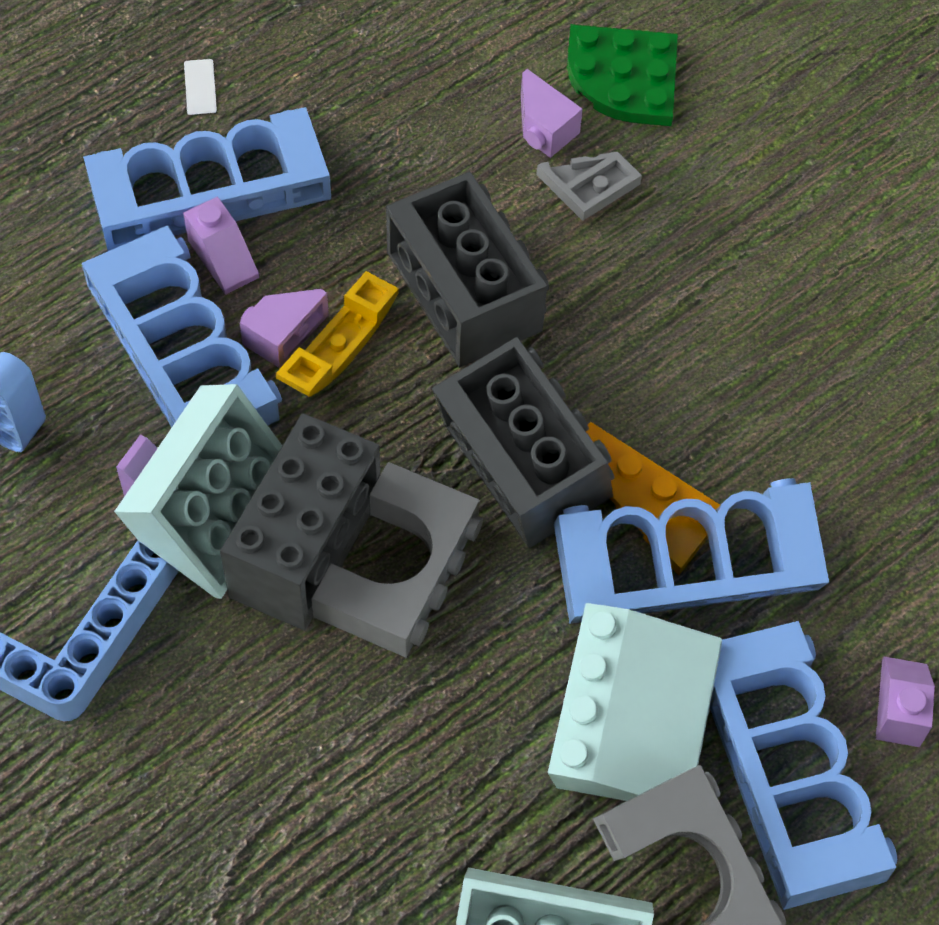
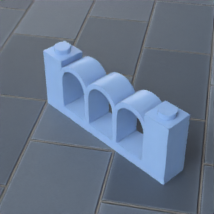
(286, 136)
(157, 263)
(791, 535)
(820, 867)

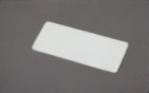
(200, 86)

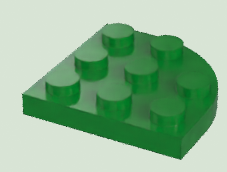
(624, 72)

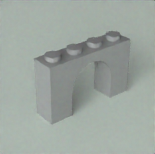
(397, 612)
(691, 809)

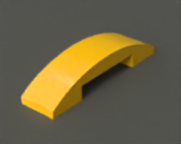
(341, 338)

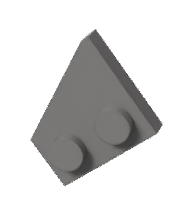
(590, 181)

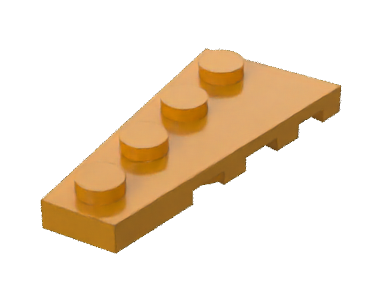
(653, 488)

